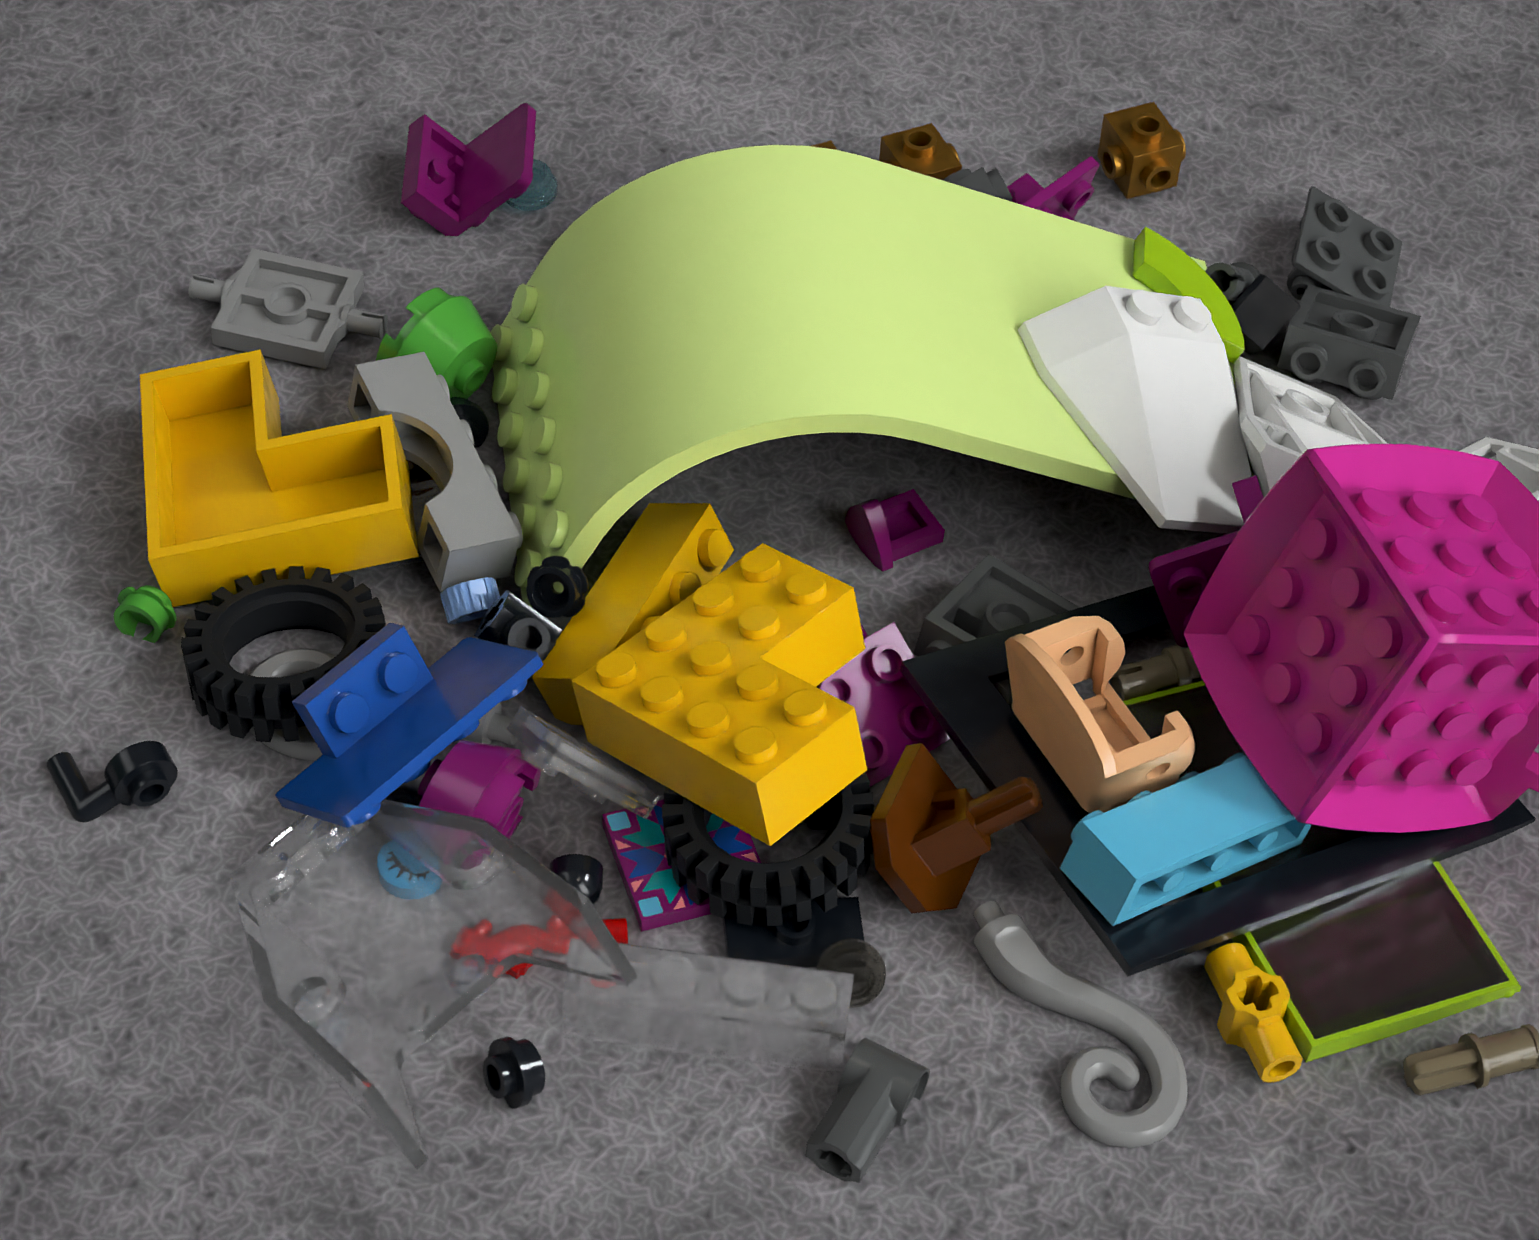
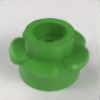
(146, 606)

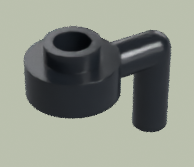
(133, 776)

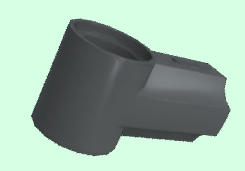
(868, 1105)

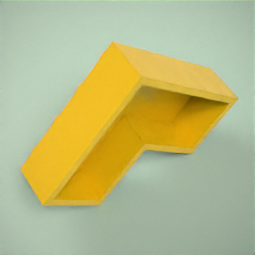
(244, 499)
(728, 698)

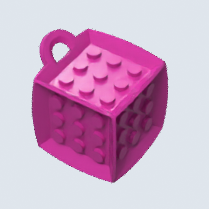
(1381, 638)

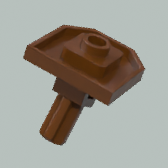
(934, 834)

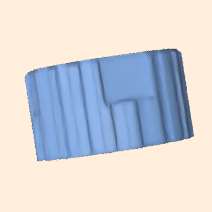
(469, 599)

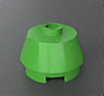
(450, 336)

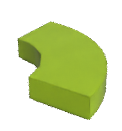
(1171, 271)

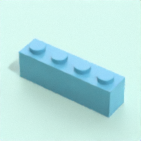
(1178, 839)

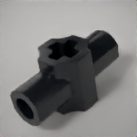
(518, 625)

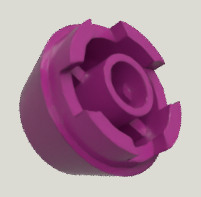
(480, 783)

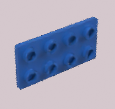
(390, 714)

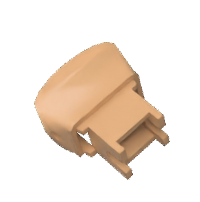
(1095, 740)

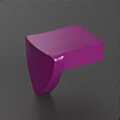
(893, 528)

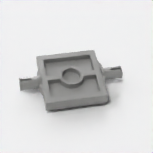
(287, 308)

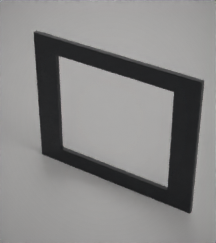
(983, 727)

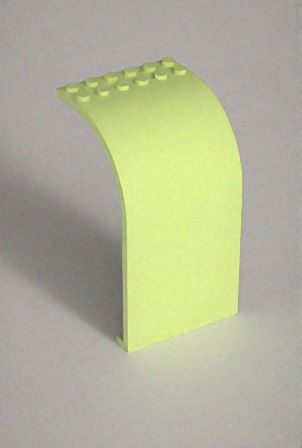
(780, 304)

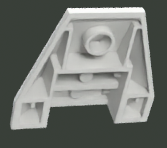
(1152, 397)
(1288, 417)

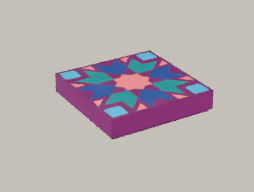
(644, 869)

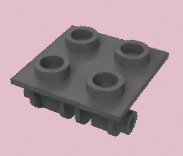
(1343, 252)

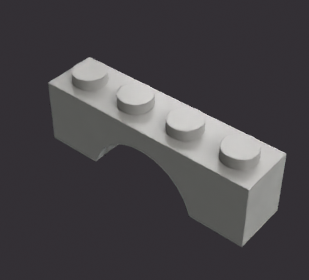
(466, 526)

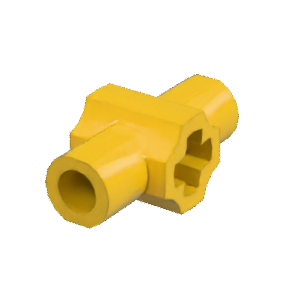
(1253, 1012)

